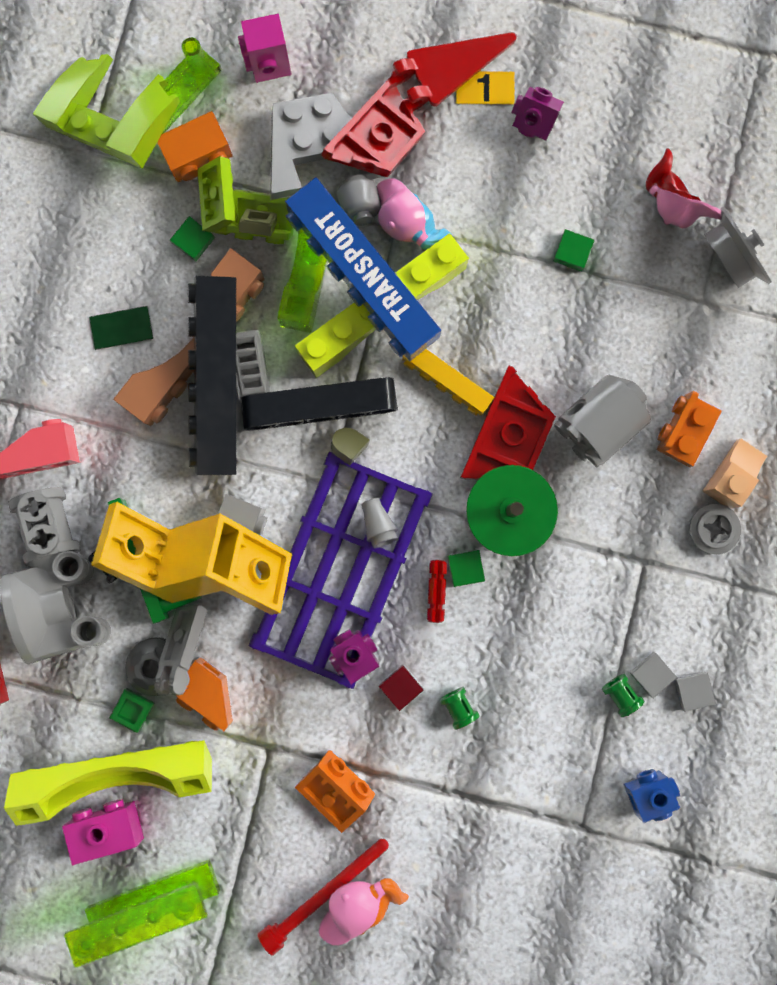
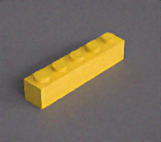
(450, 381)

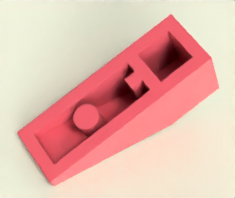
(40, 450)

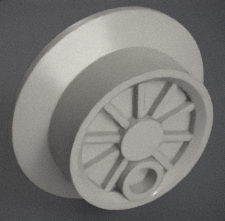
(737, 251)

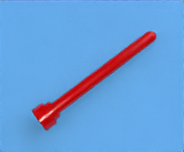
(273, 937)

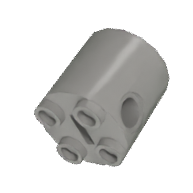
(605, 419)

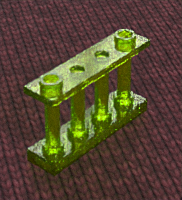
(143, 913)

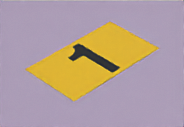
(488, 88)

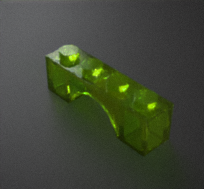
(303, 289)

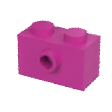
(264, 48)
(102, 832)

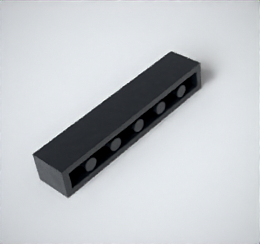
(213, 375)

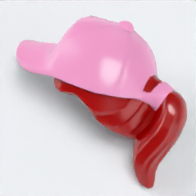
(672, 197)

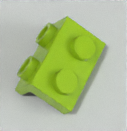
(260, 201)

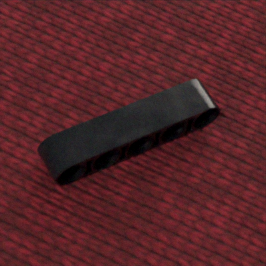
(318, 403)

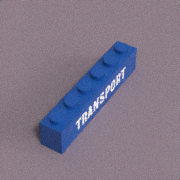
(362, 269)

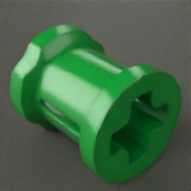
(623, 695)
(459, 708)

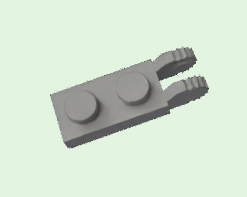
(179, 650)

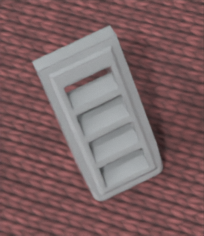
(244, 338)

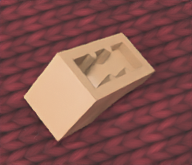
(736, 475)

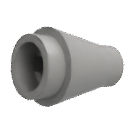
(378, 524)

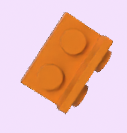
(688, 430)
(336, 791)

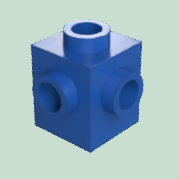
(653, 795)

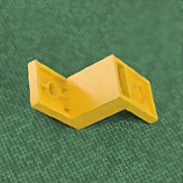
(193, 558)

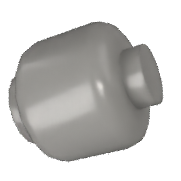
(359, 199)

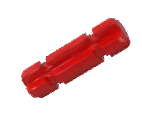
(436, 591)

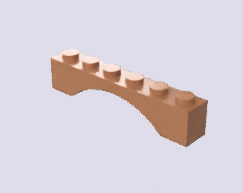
(151, 391)

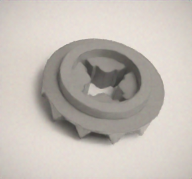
(727, 522)

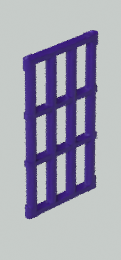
(338, 533)

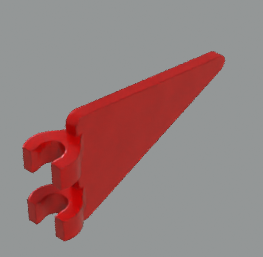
(447, 66)

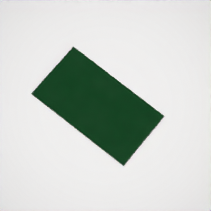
(121, 327)

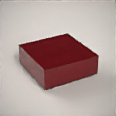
(401, 687)

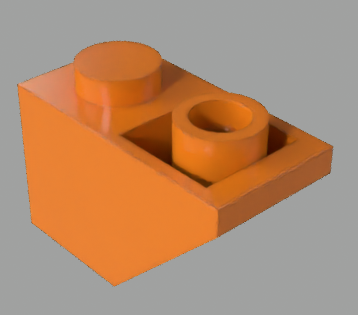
(207, 695)

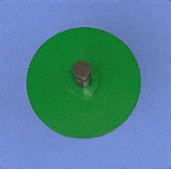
(512, 510)

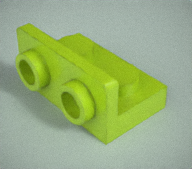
(216, 195)

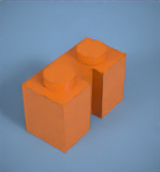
(193, 146)

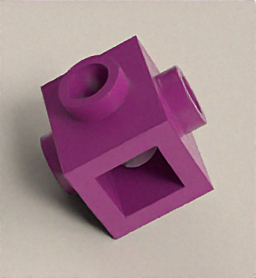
(536, 112)
(354, 667)

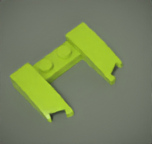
(129, 139)

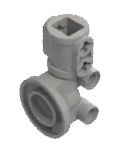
(38, 597)

